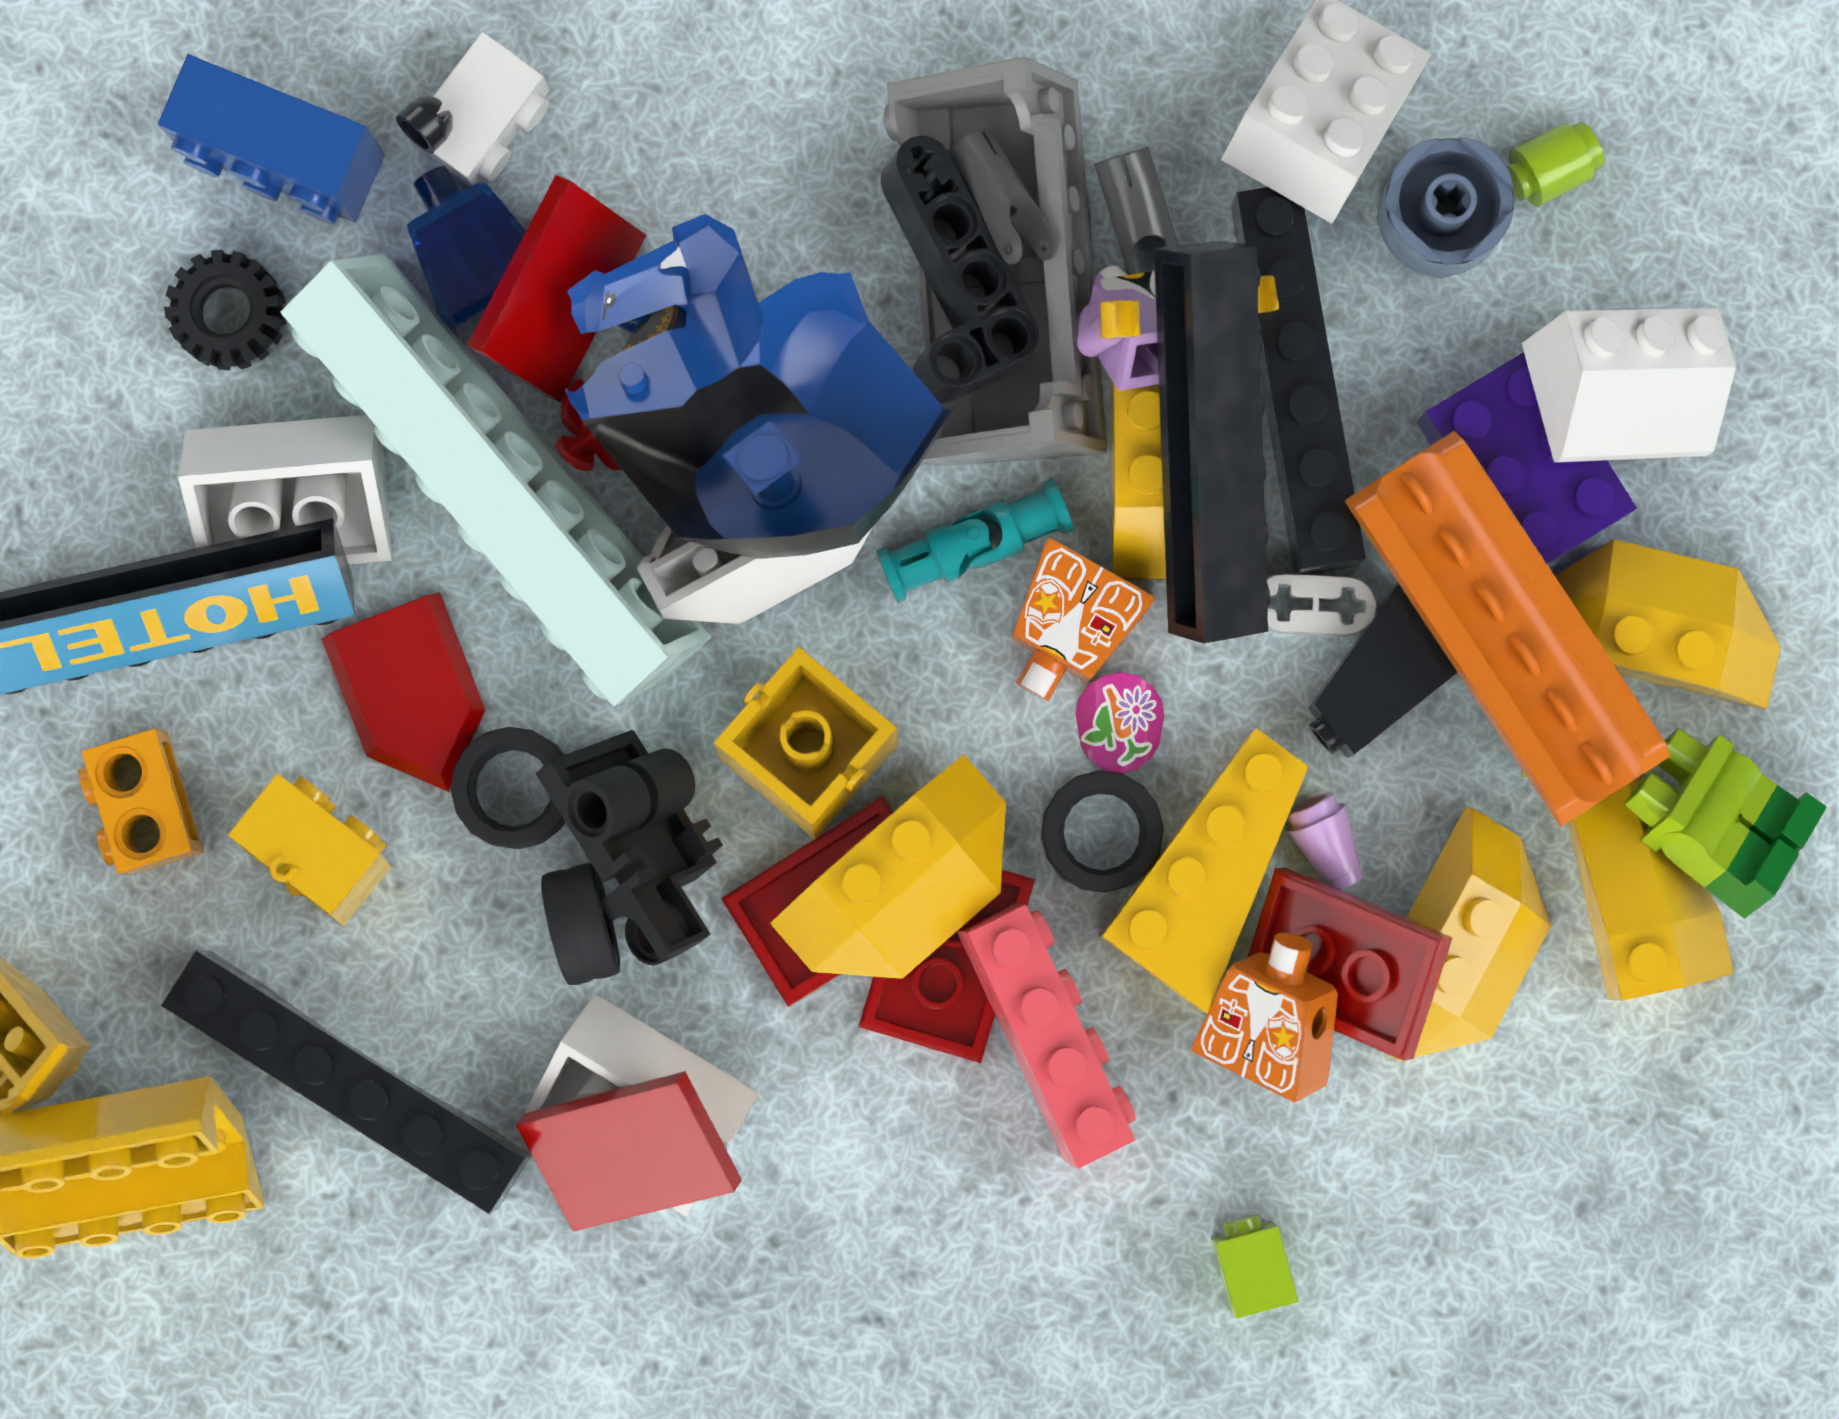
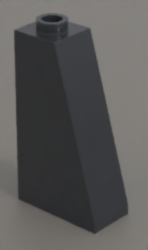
(1379, 678)

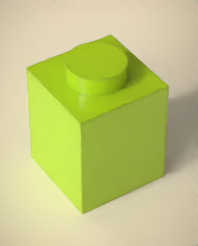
(1253, 1266)

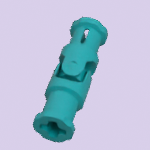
(966, 543)

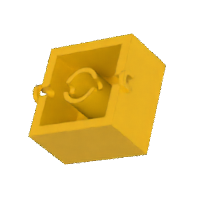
(806, 742)
(310, 849)

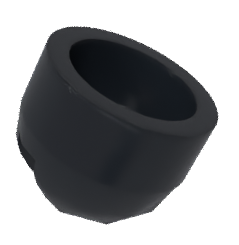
(424, 125)

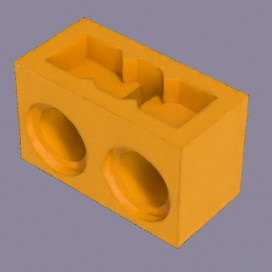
(157, 796)

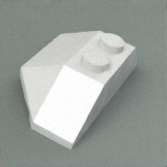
(728, 587)

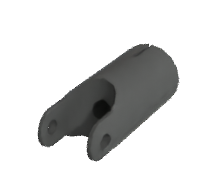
(1001, 197)
(1134, 208)

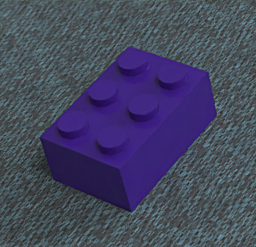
(1505, 431)

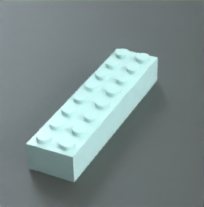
(490, 473)

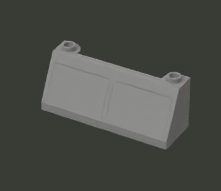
(1055, 396)

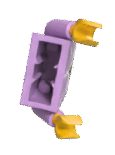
(1122, 324)

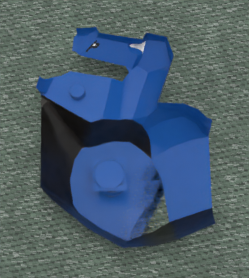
(757, 419)

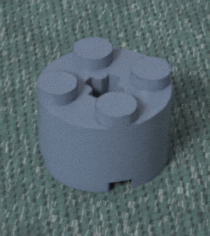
(1429, 175)

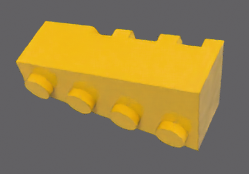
(1203, 883)

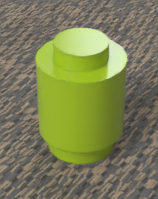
(1554, 163)

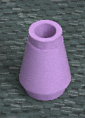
(1326, 839)

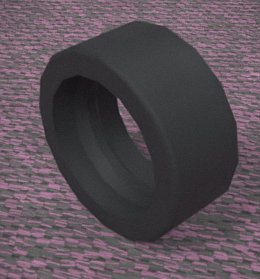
(465, 784)
(1109, 784)

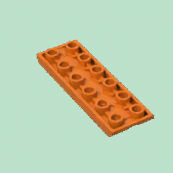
(1508, 628)

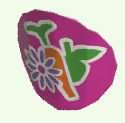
(1119, 722)

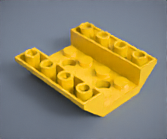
(123, 1167)

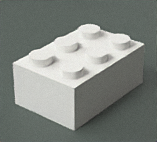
(1325, 107)

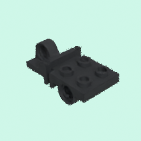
(635, 829)

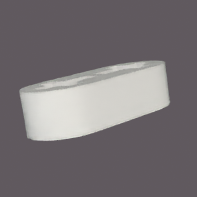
(1320, 589)

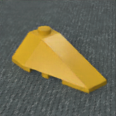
(1646, 914)

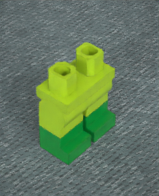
(1724, 820)

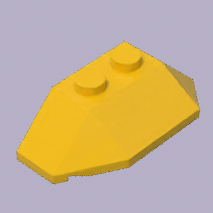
(1136, 484)
(1675, 621)
(904, 881)
(1495, 913)
(35, 1043)

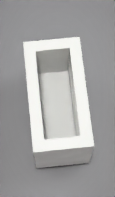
(490, 102)

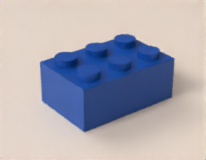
(270, 141)

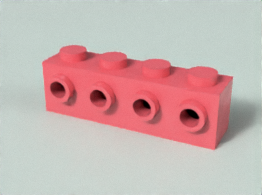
(1047, 1035)

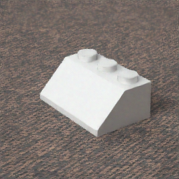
(1631, 382)
(288, 476)
(616, 1050)

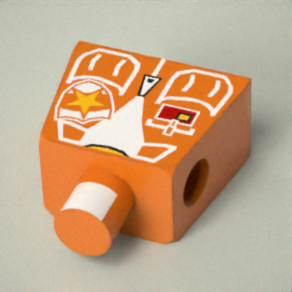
(1073, 618)
(1273, 1021)

